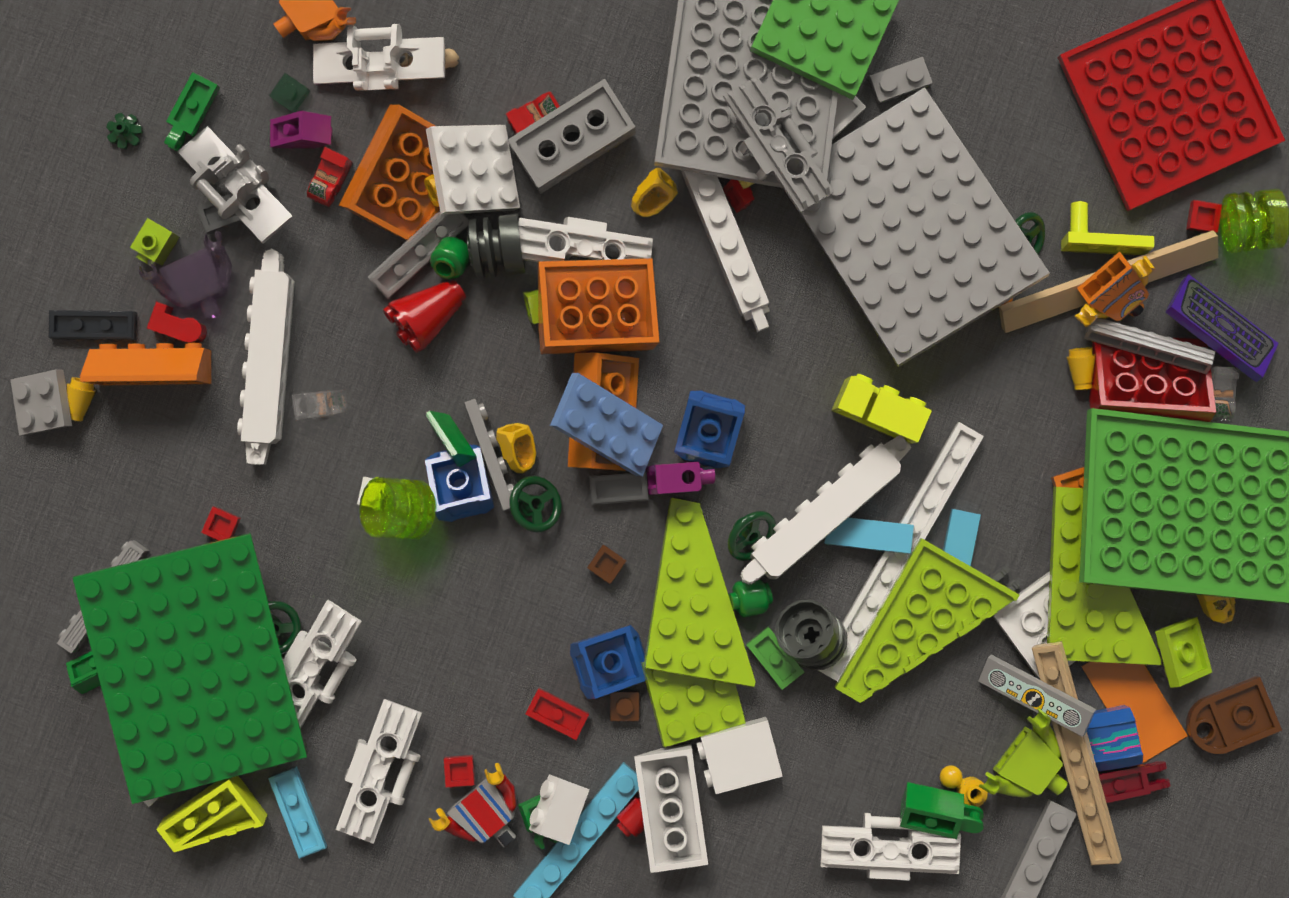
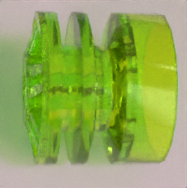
(1254, 220)
(397, 508)

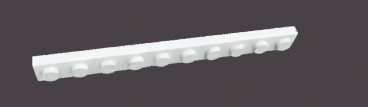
(922, 514)

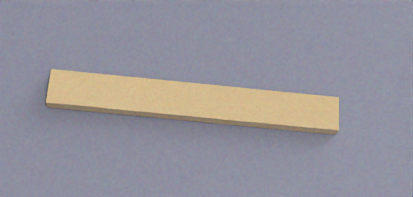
(1067, 297)
(1079, 763)

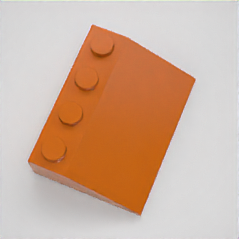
(391, 176)
(597, 306)

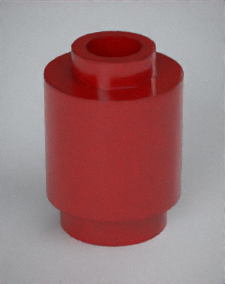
(631, 819)

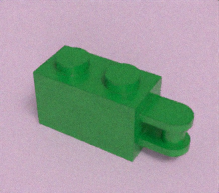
(938, 812)

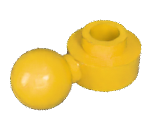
(952, 778)

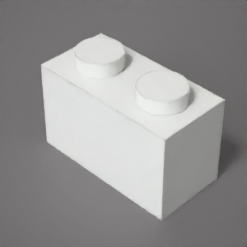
(558, 809)

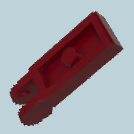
(1132, 781)

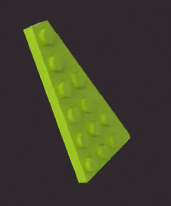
(923, 612)
(692, 614)
(1089, 619)

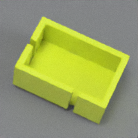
(882, 408)

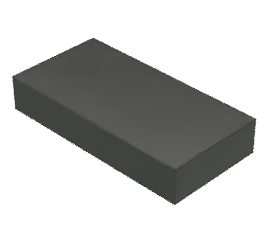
(618, 488)

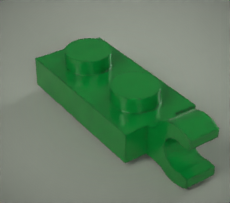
(190, 110)

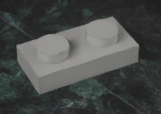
(900, 80)

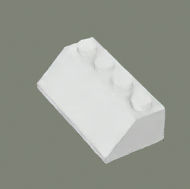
(671, 808)

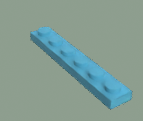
(590, 826)

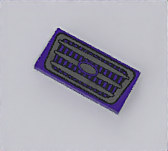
(1222, 328)

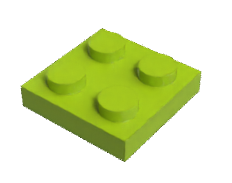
(1183, 652)

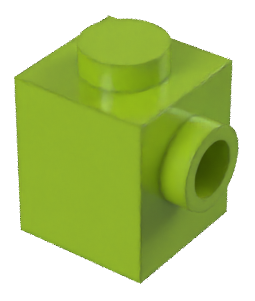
(154, 242)

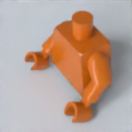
(314, 19)

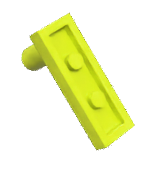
(1081, 241)

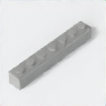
(1150, 345)
(76, 634)

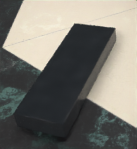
(92, 325)

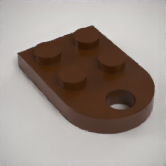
(1234, 716)

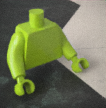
(1029, 763)

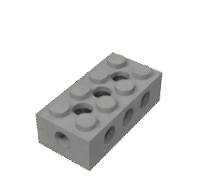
(572, 117)

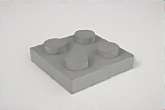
(41, 402)

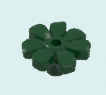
(124, 130)

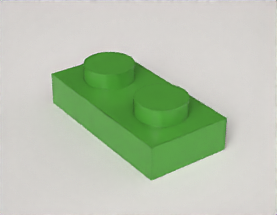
(774, 659)

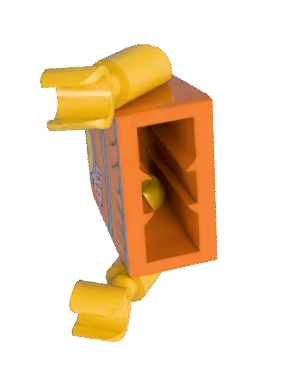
(1115, 290)

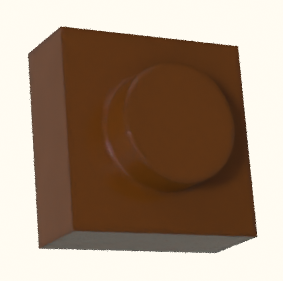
(606, 564)
(624, 706)

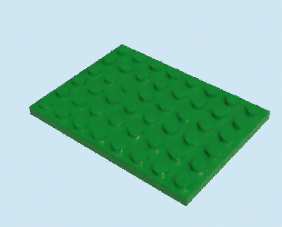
(190, 667)

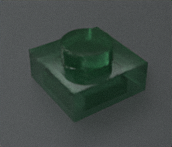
(289, 93)

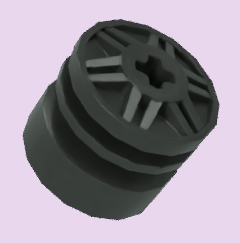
(495, 246)
(798, 628)

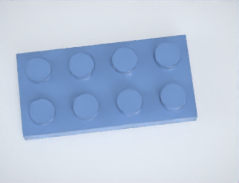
(606, 424)

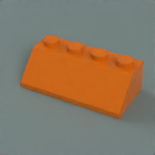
(147, 366)
(615, 375)

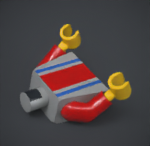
(482, 811)

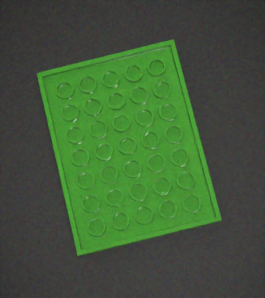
(1185, 507)

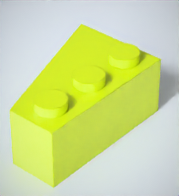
(212, 813)

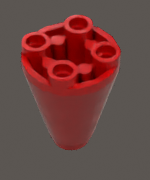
(424, 313)

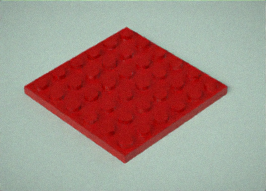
(1170, 99)

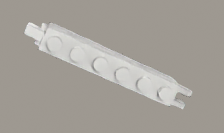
(729, 247)
(267, 358)
(826, 512)

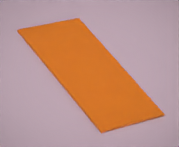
(1136, 688)

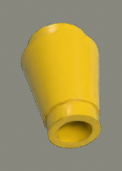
(1081, 367)
(79, 398)

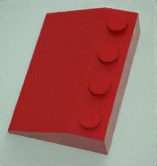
(1150, 386)

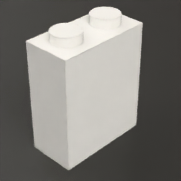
(740, 756)

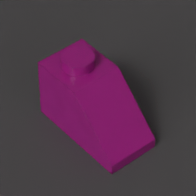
(300, 130)

